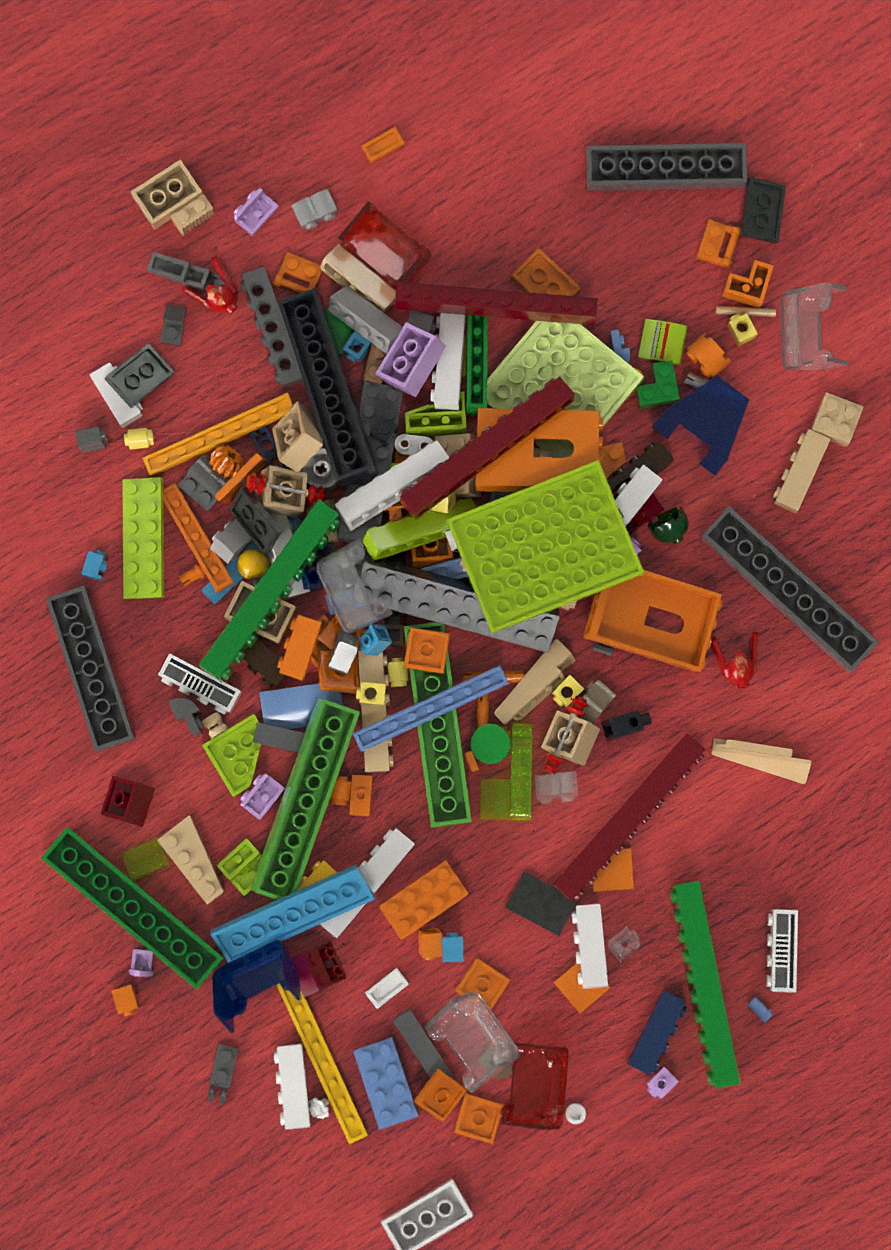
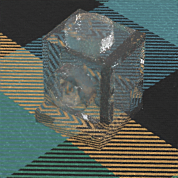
(624, 936)

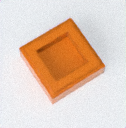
(471, 762)

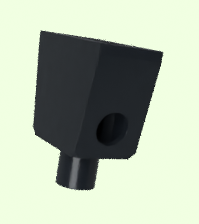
(619, 726)

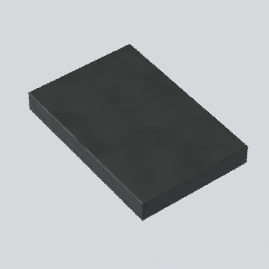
(762, 210)
(139, 375)
(255, 520)
(540, 904)

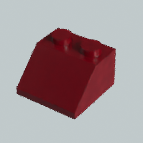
(127, 801)

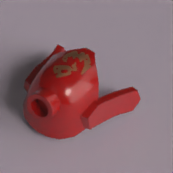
(220, 298)
(741, 669)

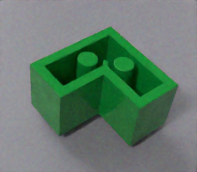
(664, 389)

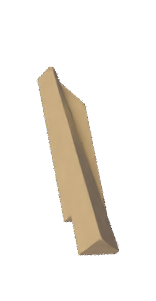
(536, 684)
(764, 758)

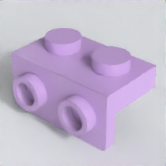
(255, 211)
(261, 796)

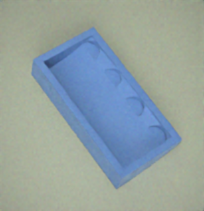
(293, 706)

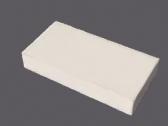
(386, 988)

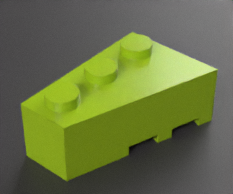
(436, 422)

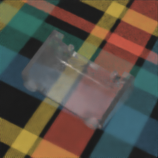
(347, 591)
(474, 1038)

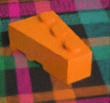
(299, 647)

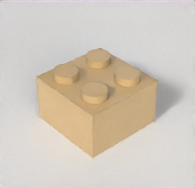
(836, 419)

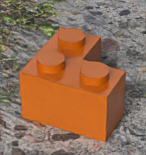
(750, 289)

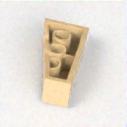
(190, 855)

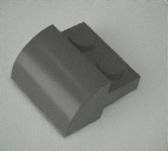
(203, 483)
(187, 710)

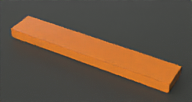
(196, 538)

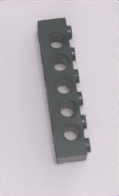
(259, 279)

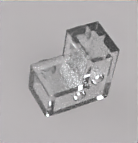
(556, 786)

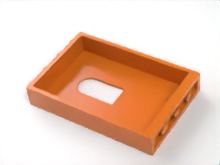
(518, 467)
(621, 611)

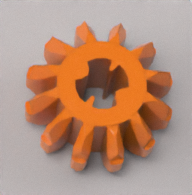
(226, 461)

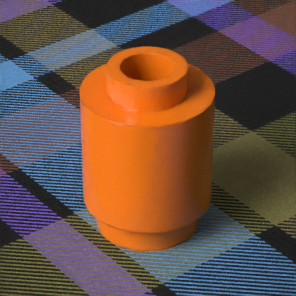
(341, 791)

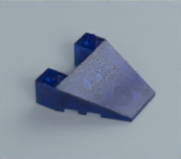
(711, 415)

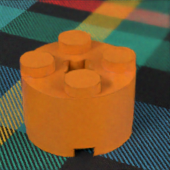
(708, 356)

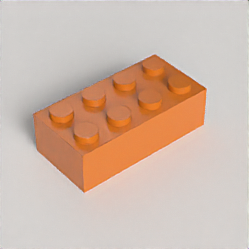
(423, 900)

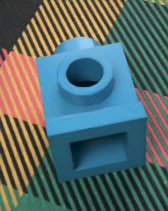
(356, 340)
(95, 565)
(372, 643)

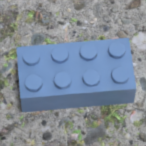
(385, 1083)

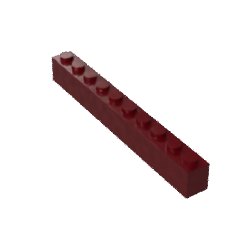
(496, 303)
(486, 448)
(628, 817)

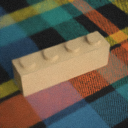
(351, 272)
(802, 470)

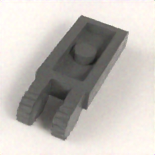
(222, 1071)

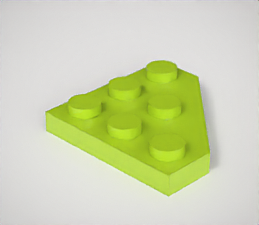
(235, 755)

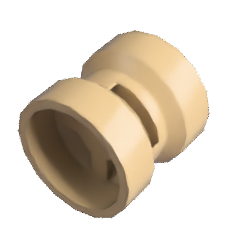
(212, 721)

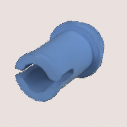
(760, 1009)

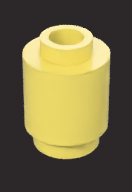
(139, 438)
(397, 673)

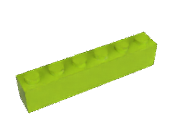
(408, 533)

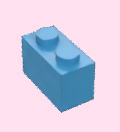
(452, 948)

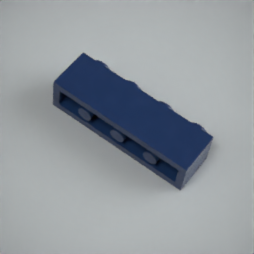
(656, 1033)

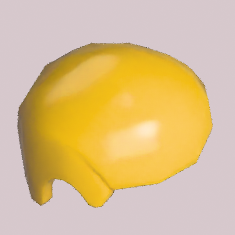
(253, 564)

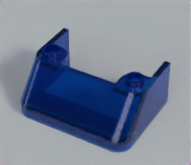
(250, 976)

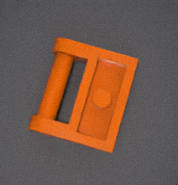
(712, 243)
(300, 269)

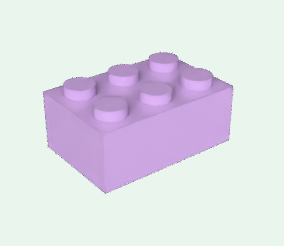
(410, 359)

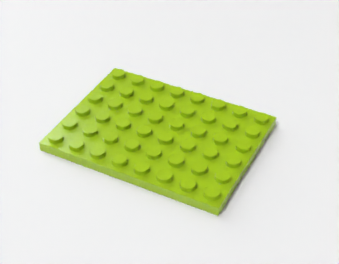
(545, 547)

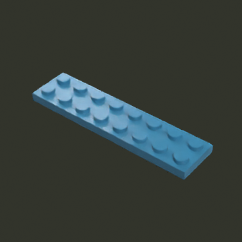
(293, 913)

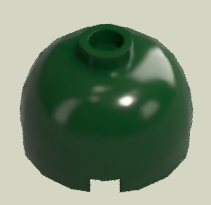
(670, 526)

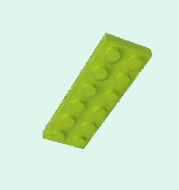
(143, 538)

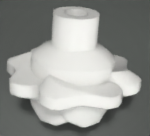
(318, 1108)

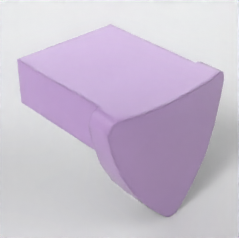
(141, 963)

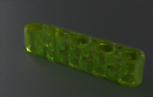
(521, 771)

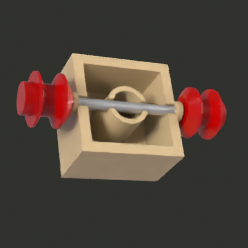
(284, 490)
(569, 737)

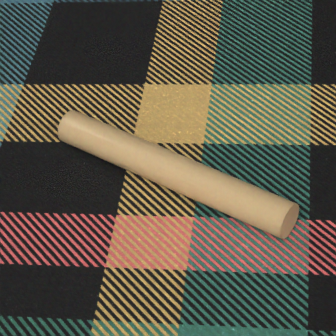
(743, 310)

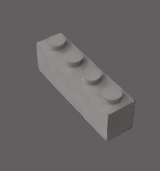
(364, 318)

